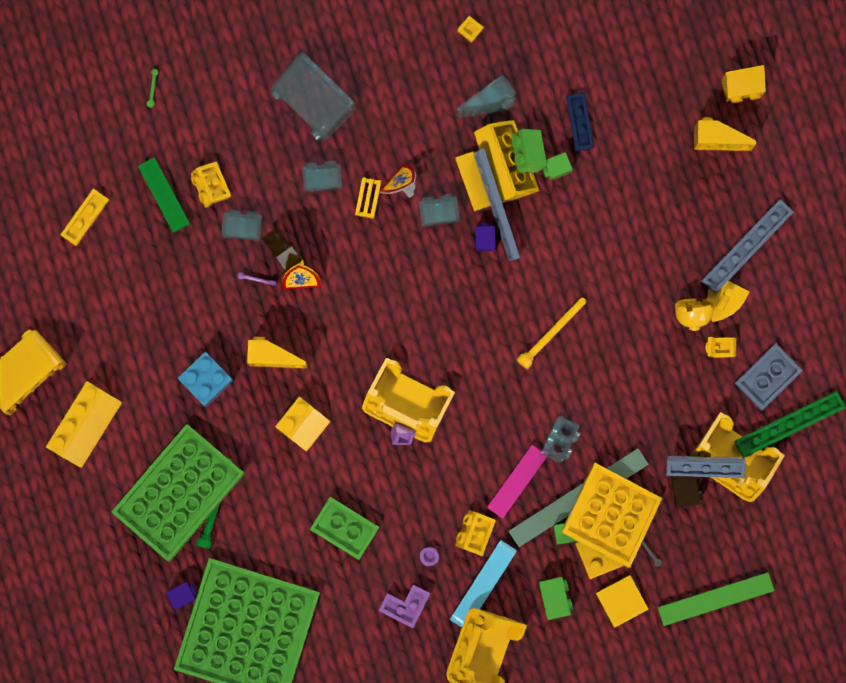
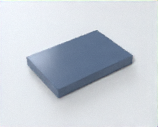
(768, 377)

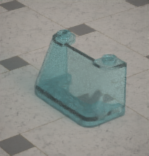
(313, 96)

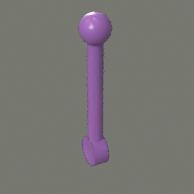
(241, 275)

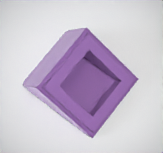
(401, 435)

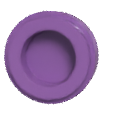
(429, 556)

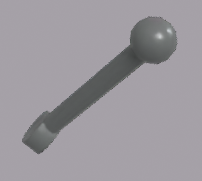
(657, 562)

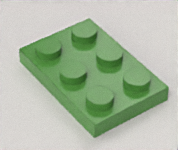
(344, 528)

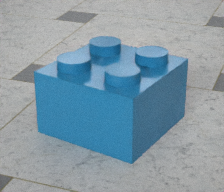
(205, 379)

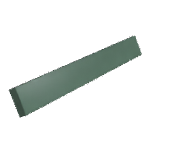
(561, 508)

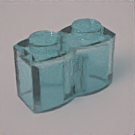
(322, 176)

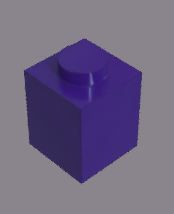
(485, 237)
(182, 595)

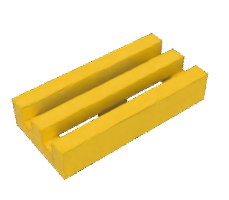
(371, 182)

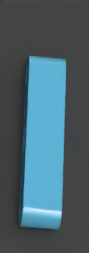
(484, 581)

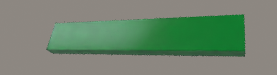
(789, 424)

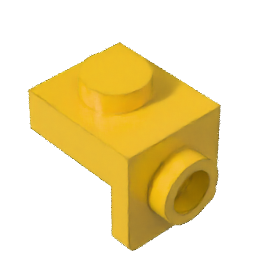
(721, 347)

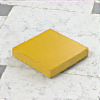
(622, 601)

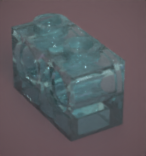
(557, 438)

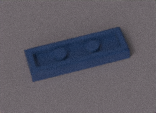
(579, 122)

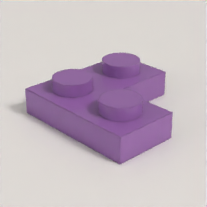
(407, 611)

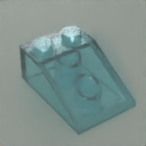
(491, 99)

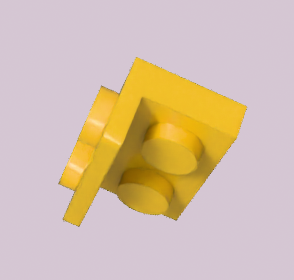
(210, 184)
(475, 532)

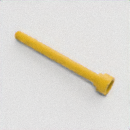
(527, 358)

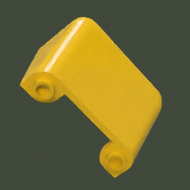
(25, 369)
(407, 402)
(759, 466)
(482, 647)

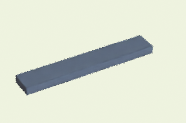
(496, 205)
(747, 246)

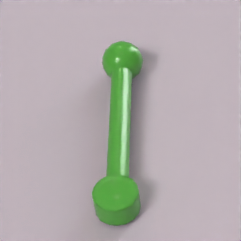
(150, 103)

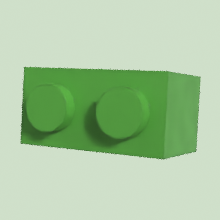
(529, 150)
(555, 598)

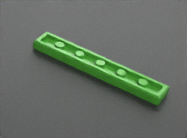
(715, 599)

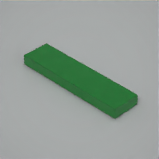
(164, 195)

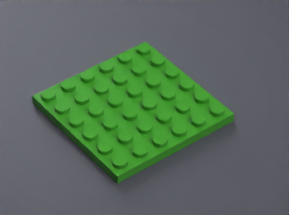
(245, 627)

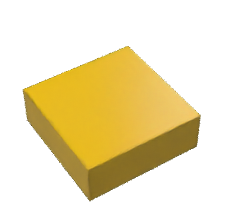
(470, 29)

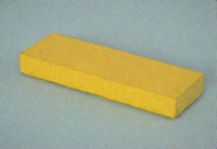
(472, 181)
(85, 217)

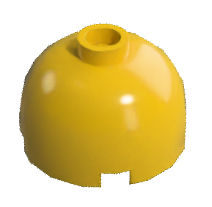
(694, 313)

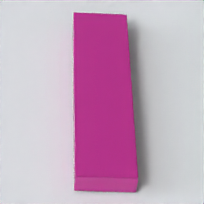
(517, 482)

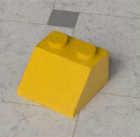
(744, 84)
(302, 424)

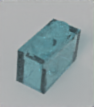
(439, 210)
(242, 226)

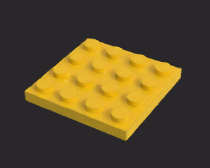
(611, 515)

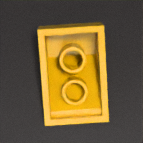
(718, 136)
(266, 354)

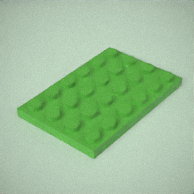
(178, 493)

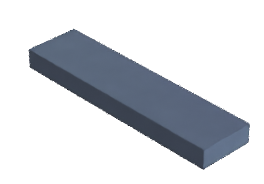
(705, 466)

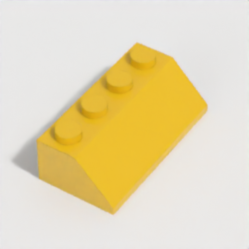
(497, 143)
(84, 424)

